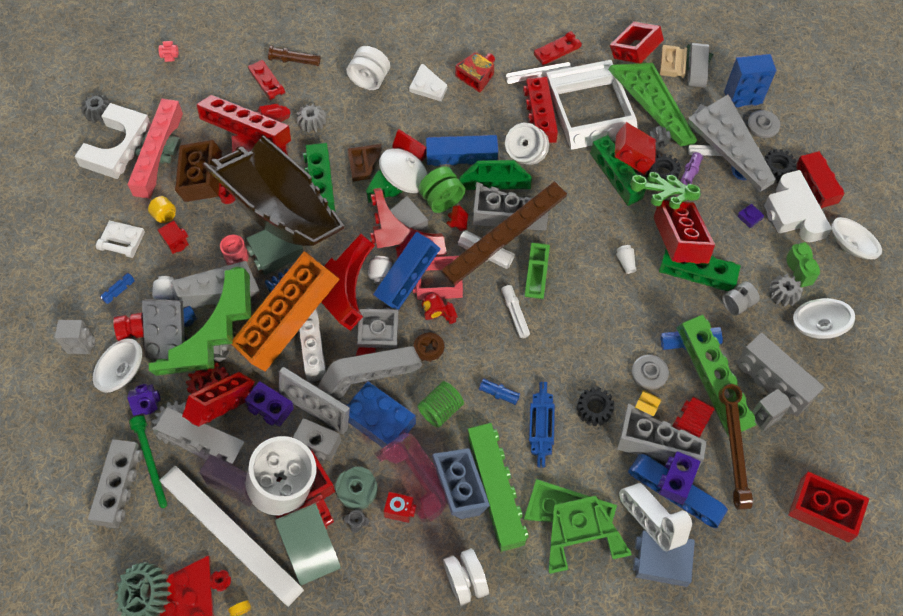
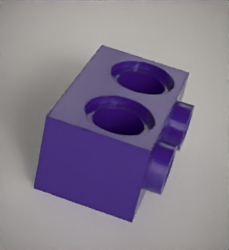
(272, 401)
(682, 478)

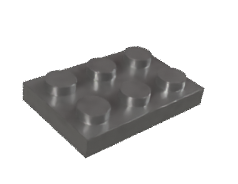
(162, 326)

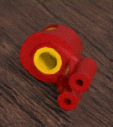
(434, 308)

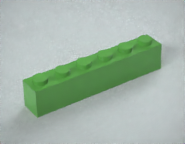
(495, 481)

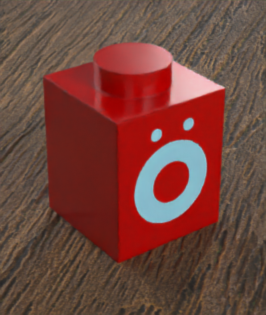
(399, 507)

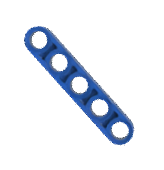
(697, 503)

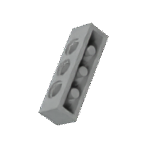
(106, 492)

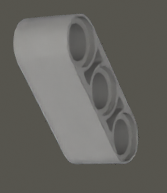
(698, 65)

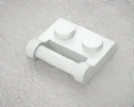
(122, 234)

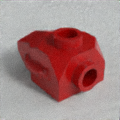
(274, 112)

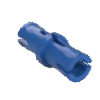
(499, 391)

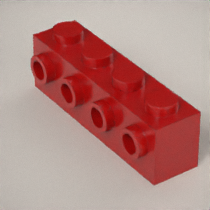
(540, 106)
(217, 399)

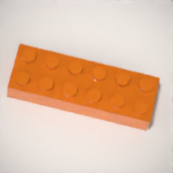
(284, 311)

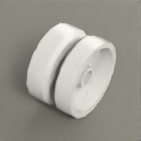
(368, 68)
(527, 134)
(467, 576)

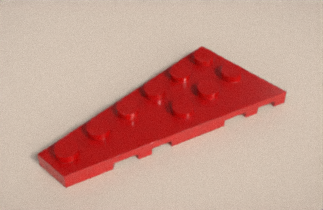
(190, 590)

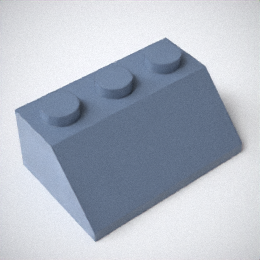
(461, 483)

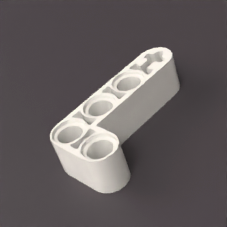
(665, 529)

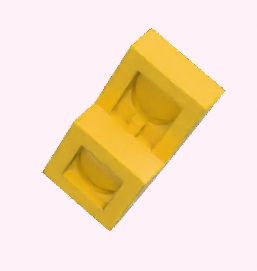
(648, 403)

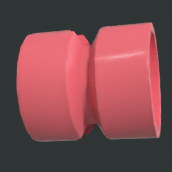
(233, 249)

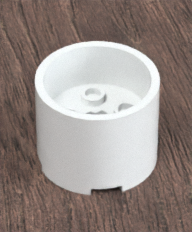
(285, 459)

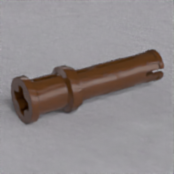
(286, 55)

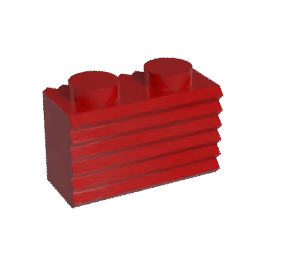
(694, 418)

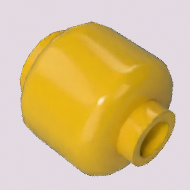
(162, 209)

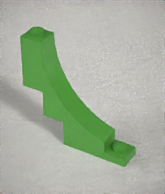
(198, 351)

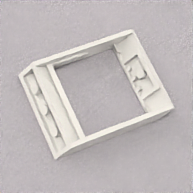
(582, 78)

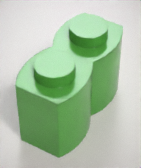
(802, 263)

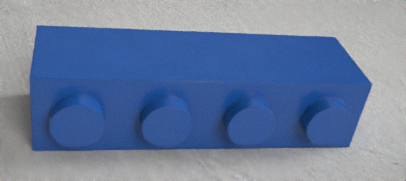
(461, 149)
(407, 271)

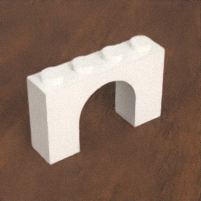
(114, 160)

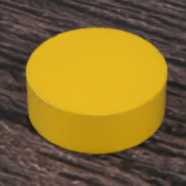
(240, 608)

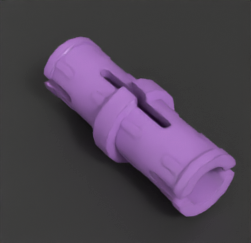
(692, 168)

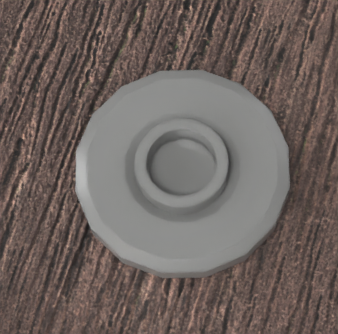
(763, 124)
(650, 372)

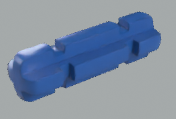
(117, 288)

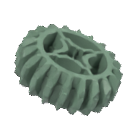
(150, 591)

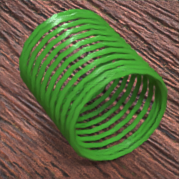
(436, 415)

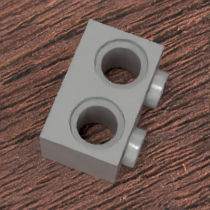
(74, 337)

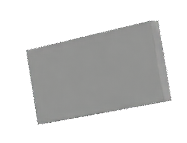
(314, 401)

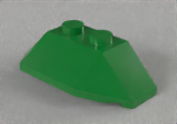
(497, 174)

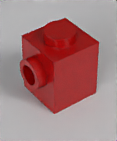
(174, 237)

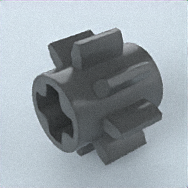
(661, 135)

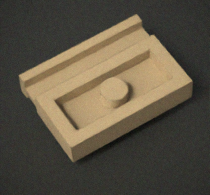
(673, 61)

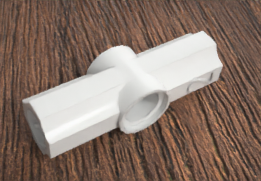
(502, 257)

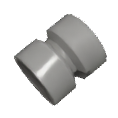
(740, 298)

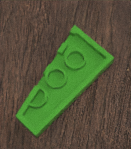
(547, 495)

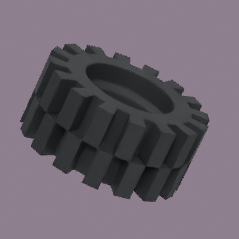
(782, 158)
(665, 162)
(595, 395)

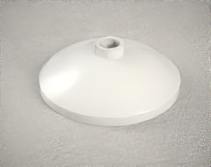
(402, 169)
(855, 239)
(824, 318)
(117, 365)

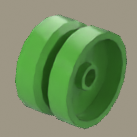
(441, 189)

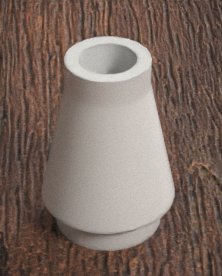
(627, 258)

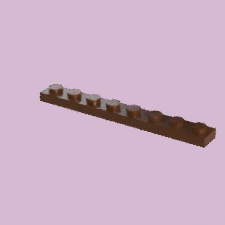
(504, 233)

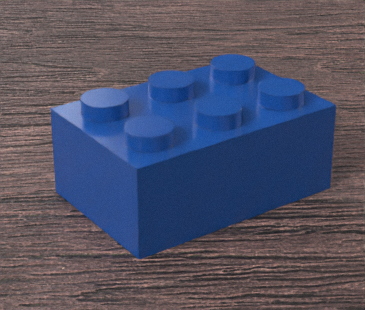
(750, 79)
(379, 415)

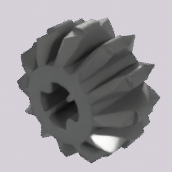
(95, 107)

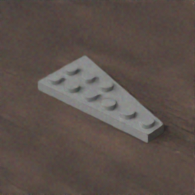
(729, 136)

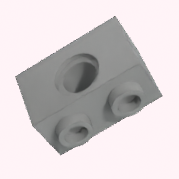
(771, 409)
(329, 439)

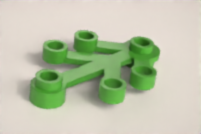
(689, 192)

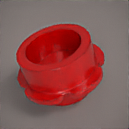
(220, 586)

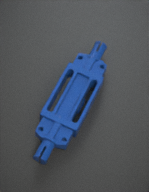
(541, 444)

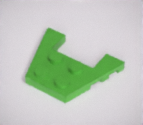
(578, 523)

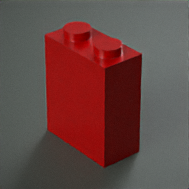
(635, 148)

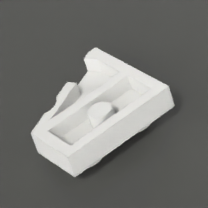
(428, 84)

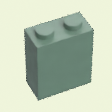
(271, 251)

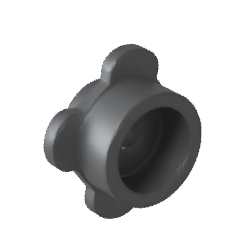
(356, 514)

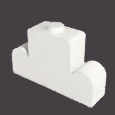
(797, 208)

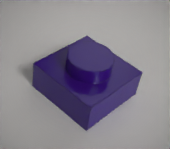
(750, 215)

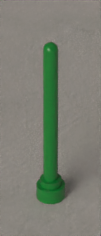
(138, 425)

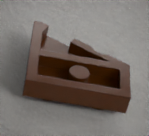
(363, 161)

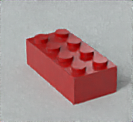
(684, 233)

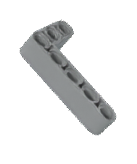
(366, 368)

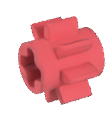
(168, 51)

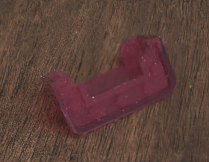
(407, 448)

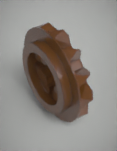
(426, 339)

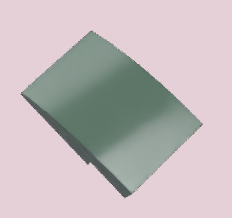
(307, 544)

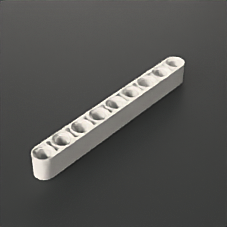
(232, 536)

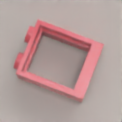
(444, 292)

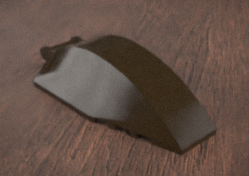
(276, 193)

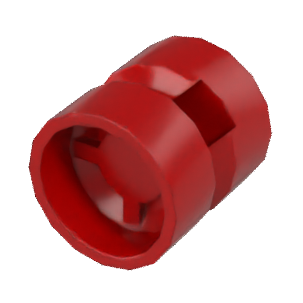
(128, 327)

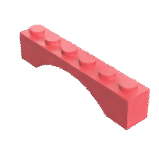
(146, 168)

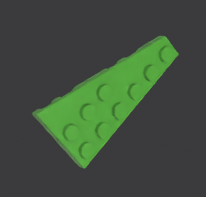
(651, 92)

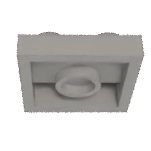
(378, 328)

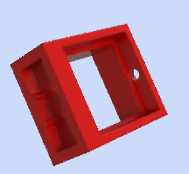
(648, 34)

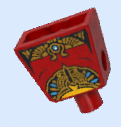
(476, 70)

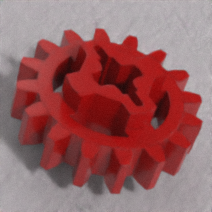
(205, 377)

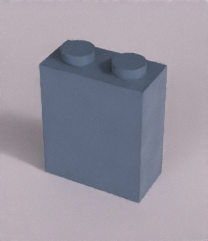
(663, 566)

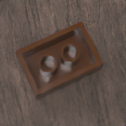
(192, 179)

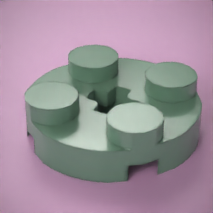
(350, 478)

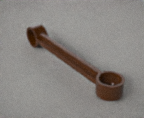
(742, 494)

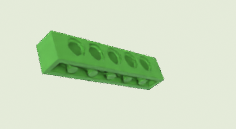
(705, 369)

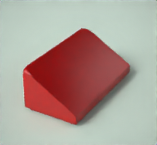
(407, 143)

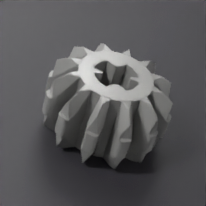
(311, 118)
(785, 290)

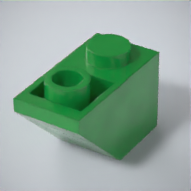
(380, 181)

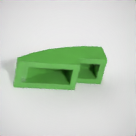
(537, 271)

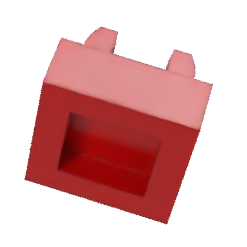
(458, 218)

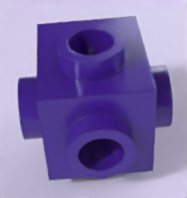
(143, 399)

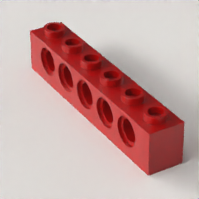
(242, 121)

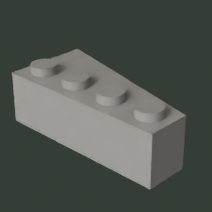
(207, 287)
(197, 440)

